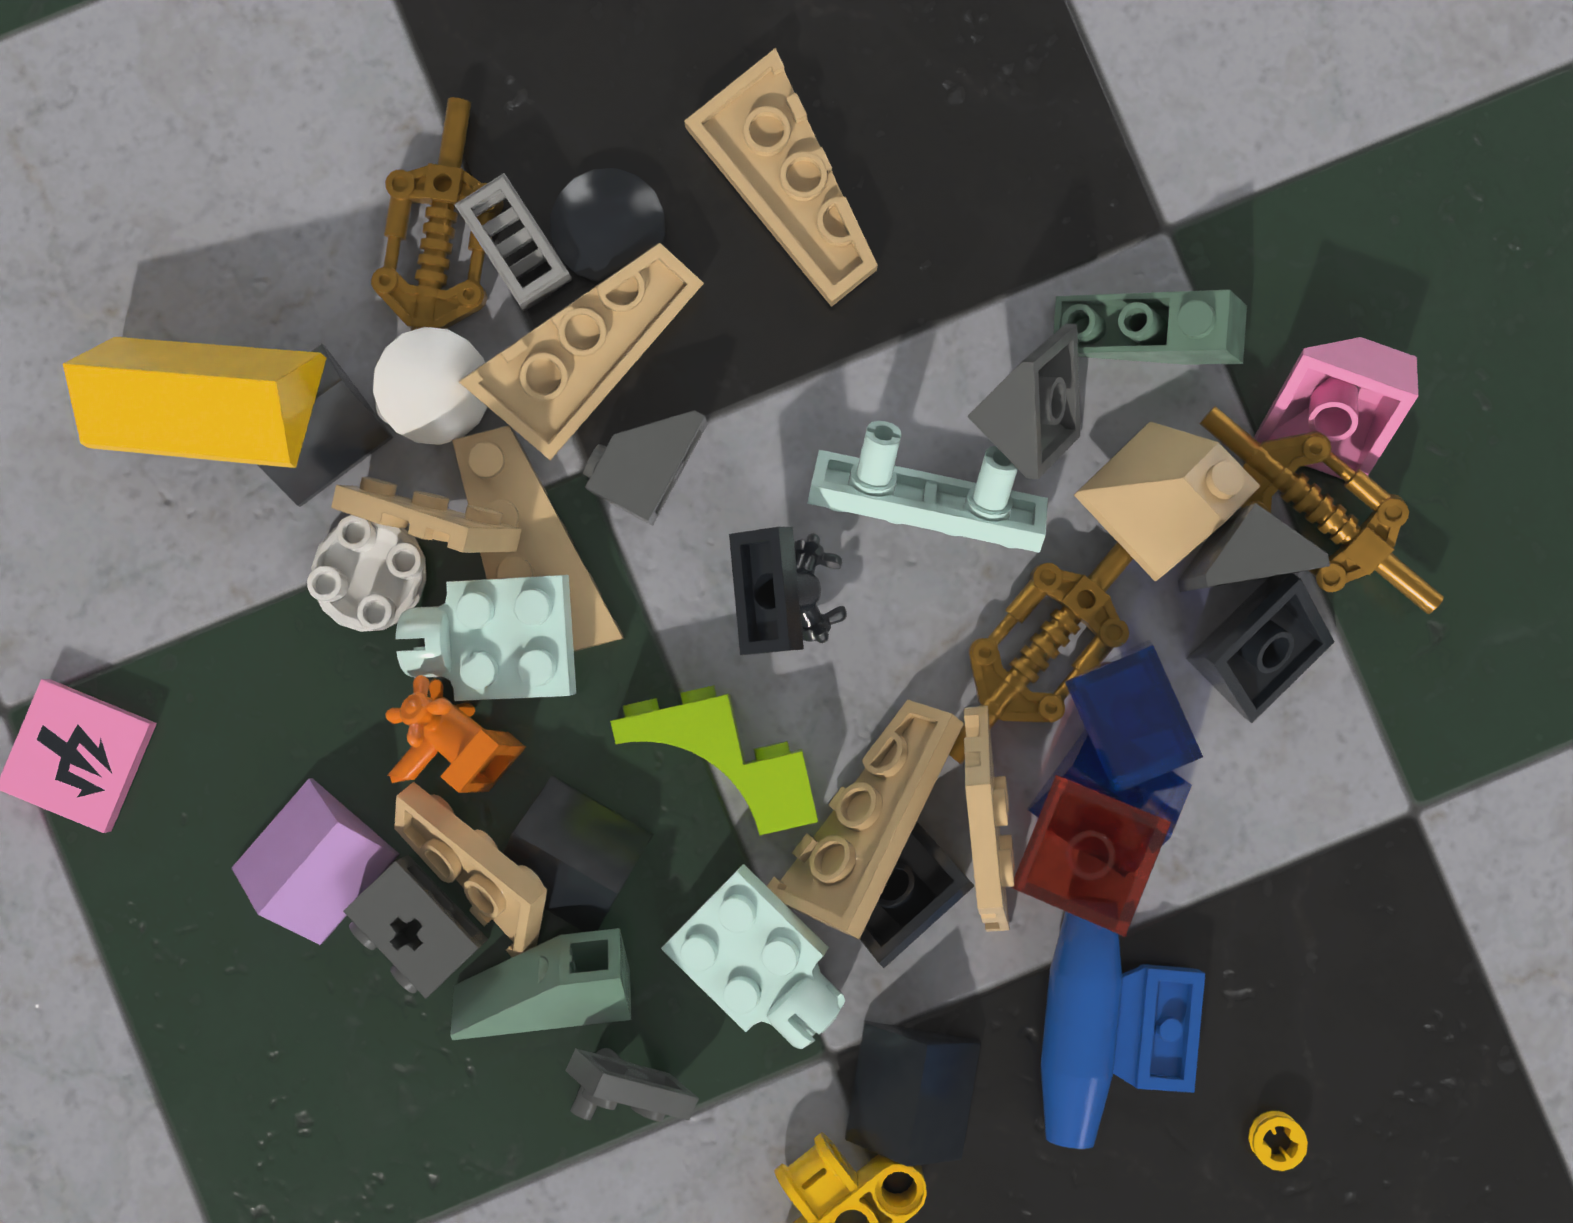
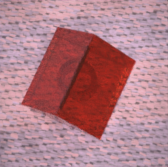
(1090, 855)

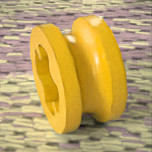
(1286, 1159)

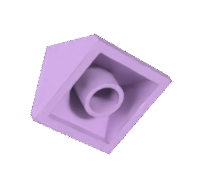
(311, 863)

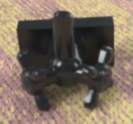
(779, 590)

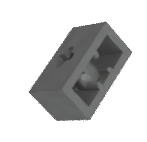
(441, 944)

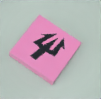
(76, 755)

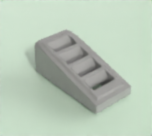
(484, 199)

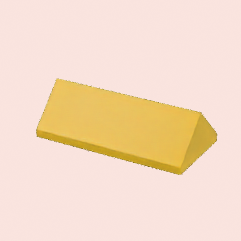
(194, 399)

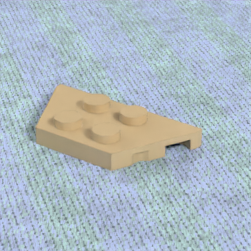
(986, 813)

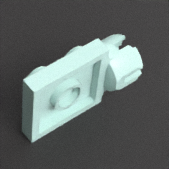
(495, 638)
(757, 960)

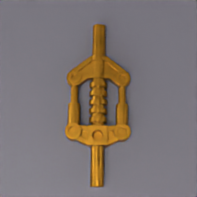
(441, 187)
(1363, 546)
(1083, 601)

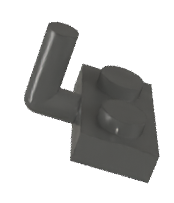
(611, 1080)

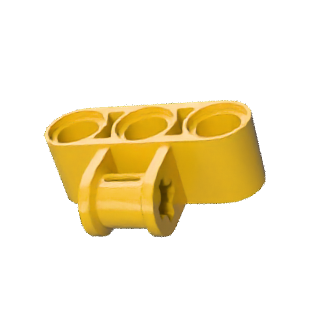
(826, 1184)

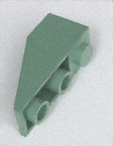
(1157, 326)
(551, 986)

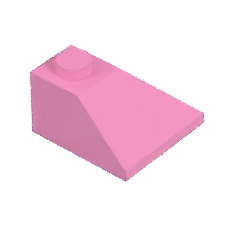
(1348, 392)

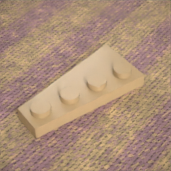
(775, 163)
(577, 356)
(503, 479)
(858, 845)

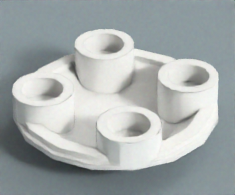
(420, 387)
(367, 574)

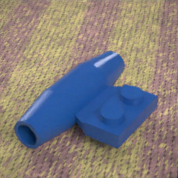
(1109, 1024)

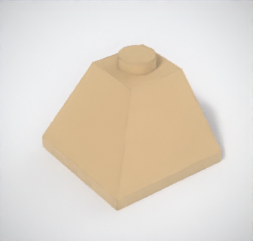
(1166, 494)

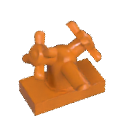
(436, 726)

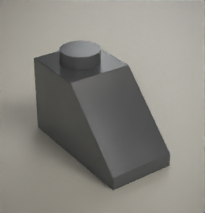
(644, 464)

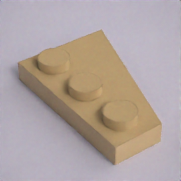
(428, 517)

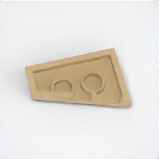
(490, 880)

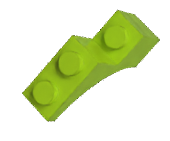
(705, 724)

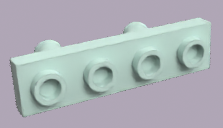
(928, 500)

